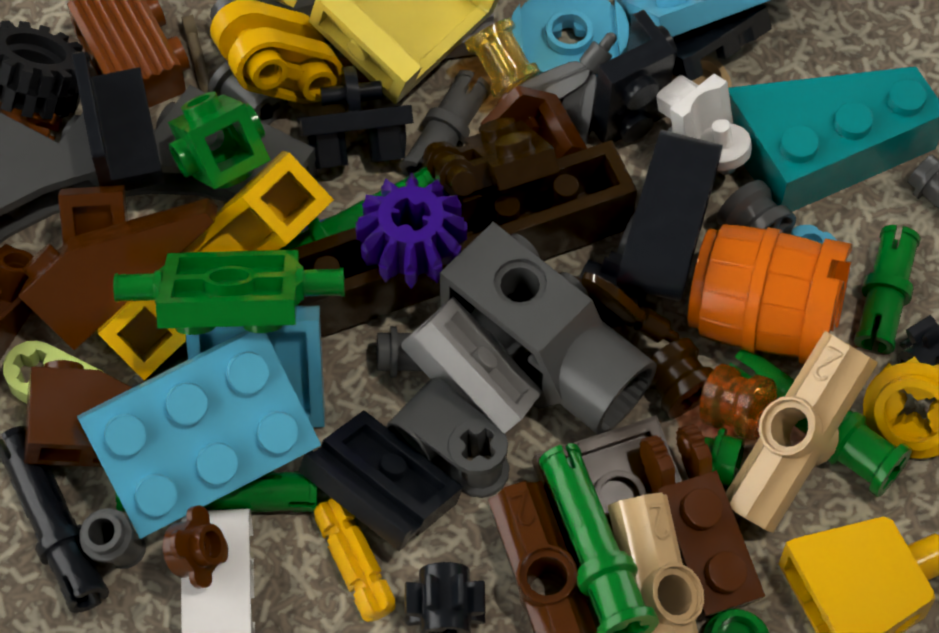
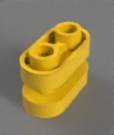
(275, 51)

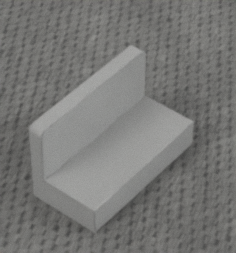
(470, 361)

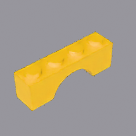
(258, 218)

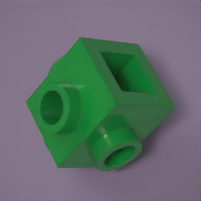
(237, 144)

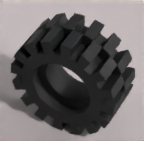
(37, 71)

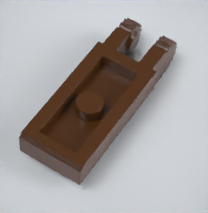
(703, 522)

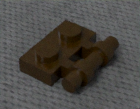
(500, 155)

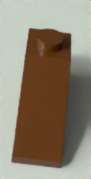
(75, 283)
(53, 402)

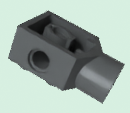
(548, 328)

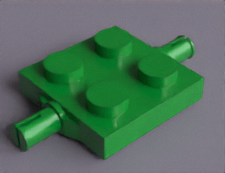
(228, 289)

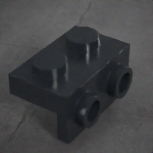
(631, 81)

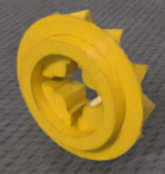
(887, 398)

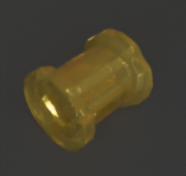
(501, 56)

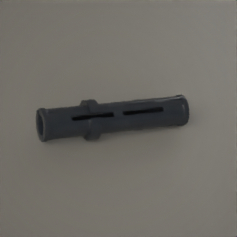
(53, 525)

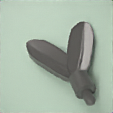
(577, 83)

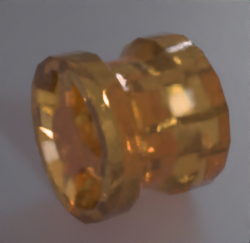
(735, 400)

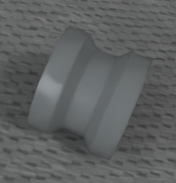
(754, 207)

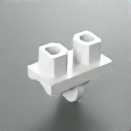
(706, 114)

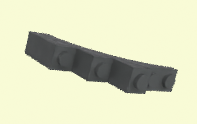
(38, 167)

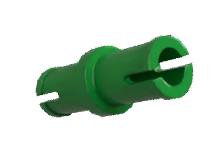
(887, 289)

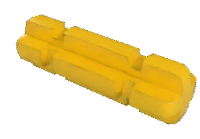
(355, 560)

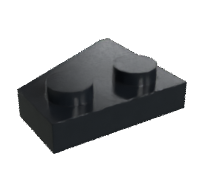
(723, 36)

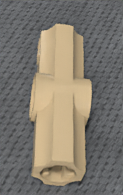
(823, 396)
(647, 533)

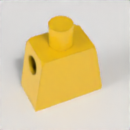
(862, 577)

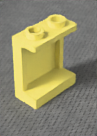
(398, 38)

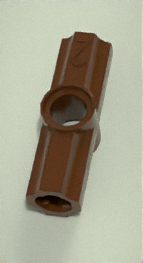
(537, 548)

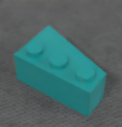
(834, 130)

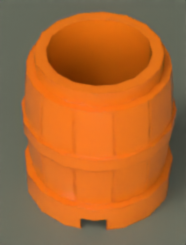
(768, 289)

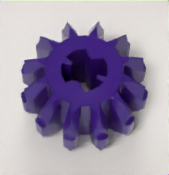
(411, 230)

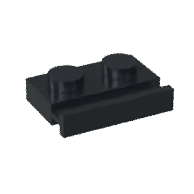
(381, 479)

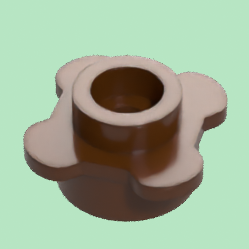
(195, 547)

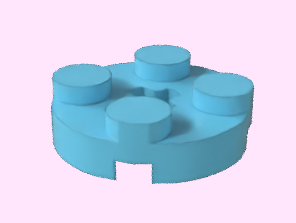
(542, 22)

